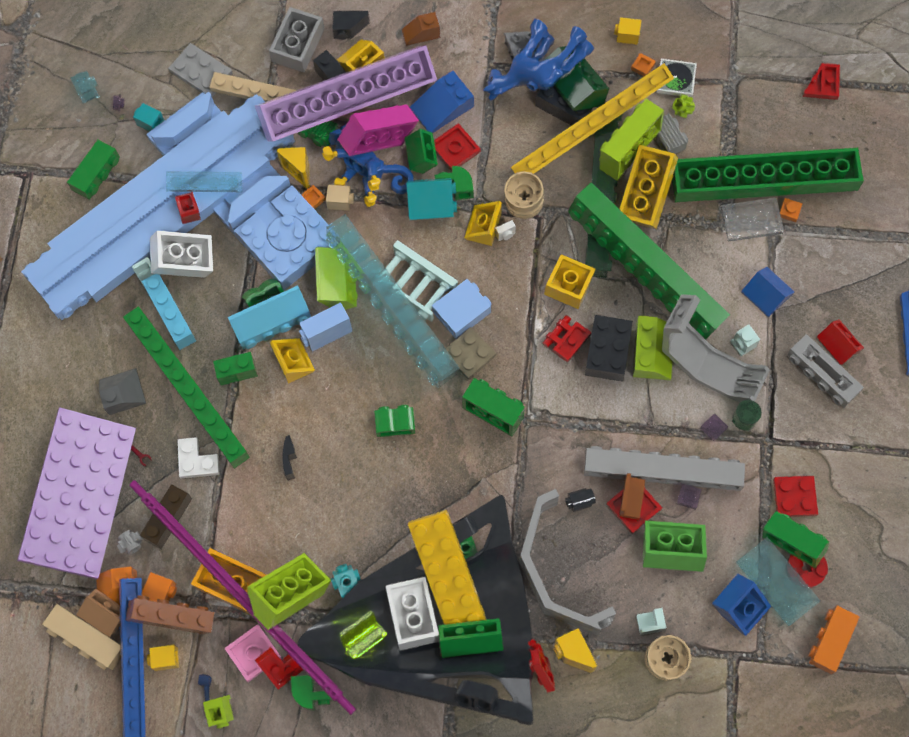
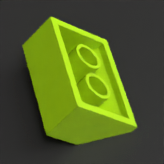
(333, 280)
(648, 355)

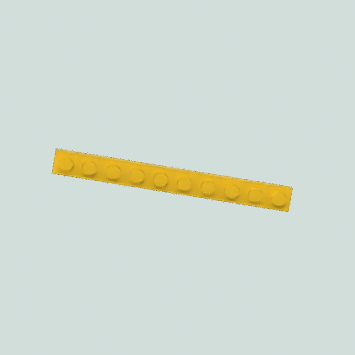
(594, 120)

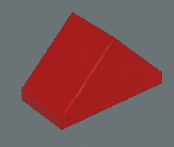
(187, 208)

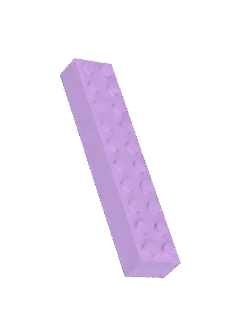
(345, 93)

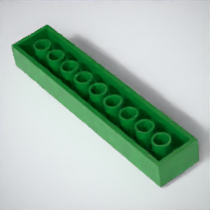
(767, 175)
(644, 258)

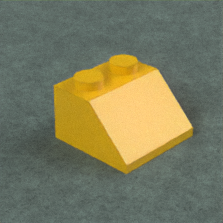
(569, 281)
(574, 651)

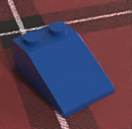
(443, 102)

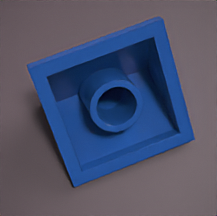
(767, 291)

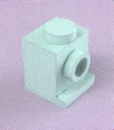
(745, 340)

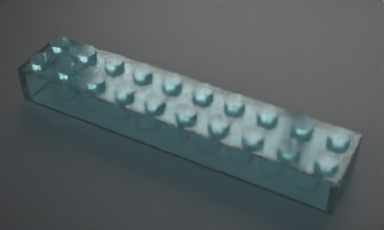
(391, 301)

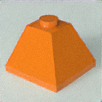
(109, 581)

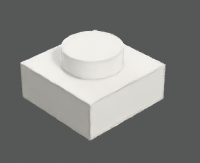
(505, 231)

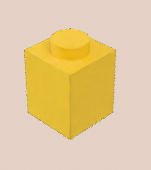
(628, 31)
(163, 658)

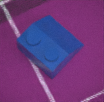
(742, 604)

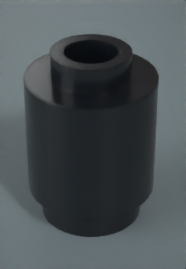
(580, 499)

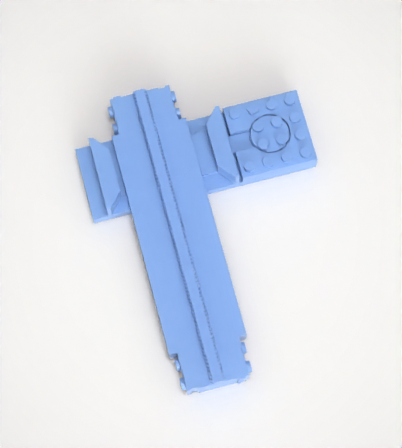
(115, 235)

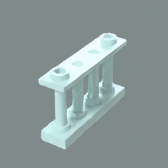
(431, 273)

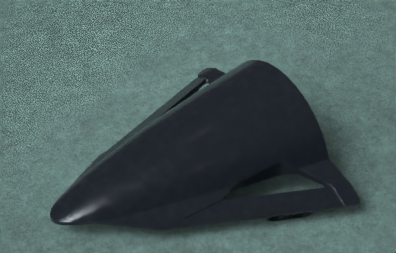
(412, 670)

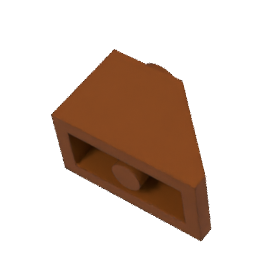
(422, 29)

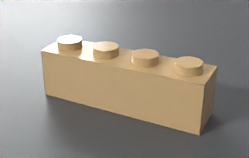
(83, 636)

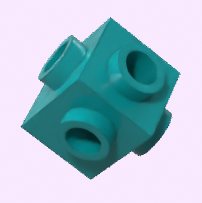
(345, 572)

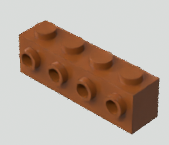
(170, 616)

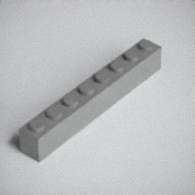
(665, 469)

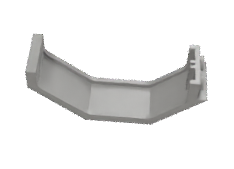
(706, 363)
(591, 624)

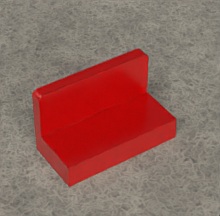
(839, 341)

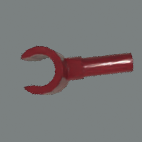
(141, 456)

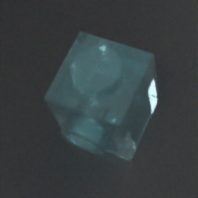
(85, 86)

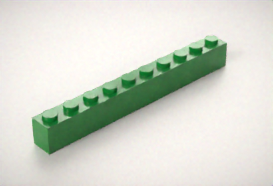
(186, 387)

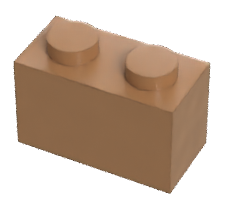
(100, 613)

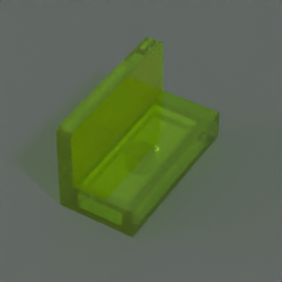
(362, 635)

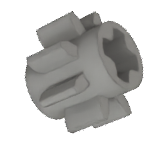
(129, 542)

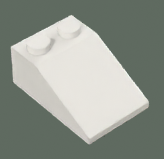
(412, 613)

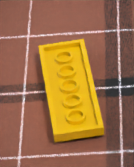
(446, 568)

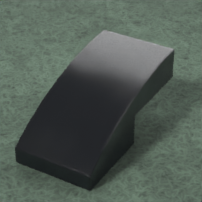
(287, 455)

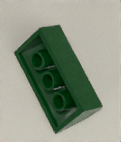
(581, 86)

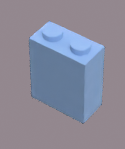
(462, 308)
(325, 327)

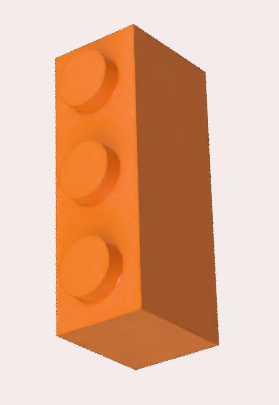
(833, 639)

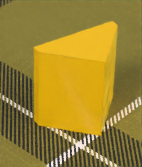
(296, 164)
(484, 222)
(292, 358)

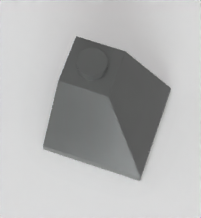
(121, 392)

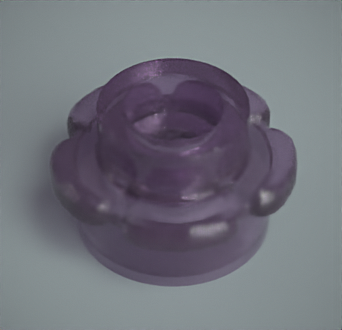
(118, 102)

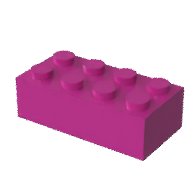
(377, 129)

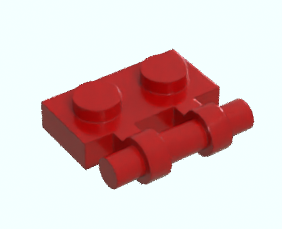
(571, 341)
(541, 665)

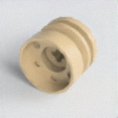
(524, 185)
(676, 649)

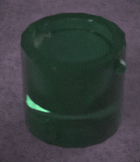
(746, 415)

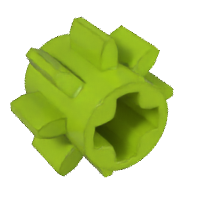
(683, 106)

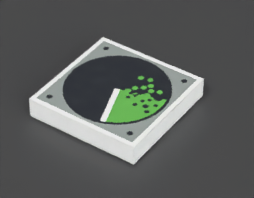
(683, 78)

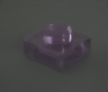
(714, 427)
(689, 496)

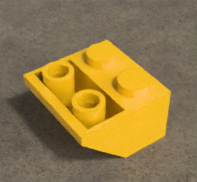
(360, 55)

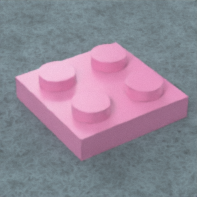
(247, 649)

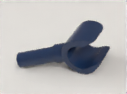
(205, 680)

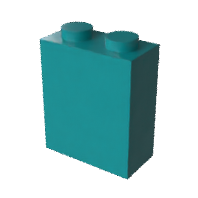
(431, 198)

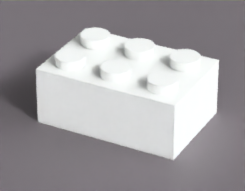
(181, 254)

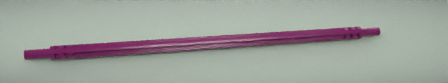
(241, 596)

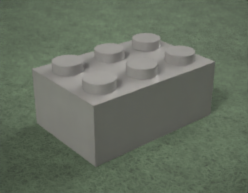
(296, 39)

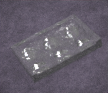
(752, 219)

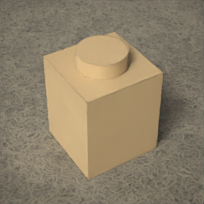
(339, 197)

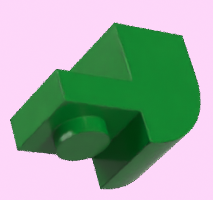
(462, 180)
(304, 694)

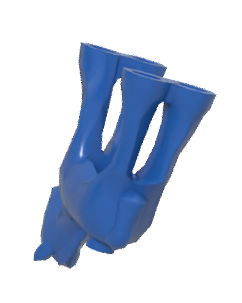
(542, 75)

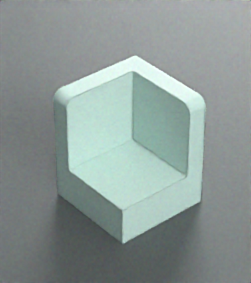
(143, 269)
(651, 622)

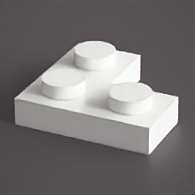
(191, 463)

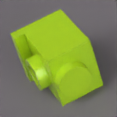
(218, 711)

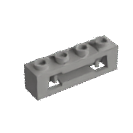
(801, 355)

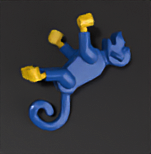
(368, 166)

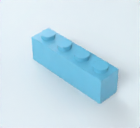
(168, 311)

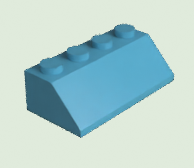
(269, 317)

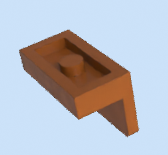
(632, 497)

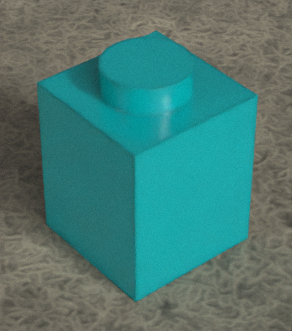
(147, 117)

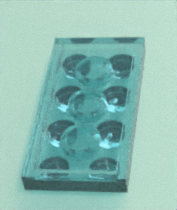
(778, 581)

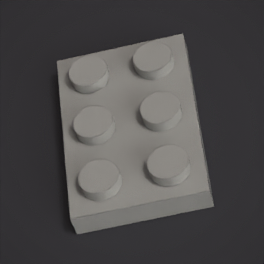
(197, 68)

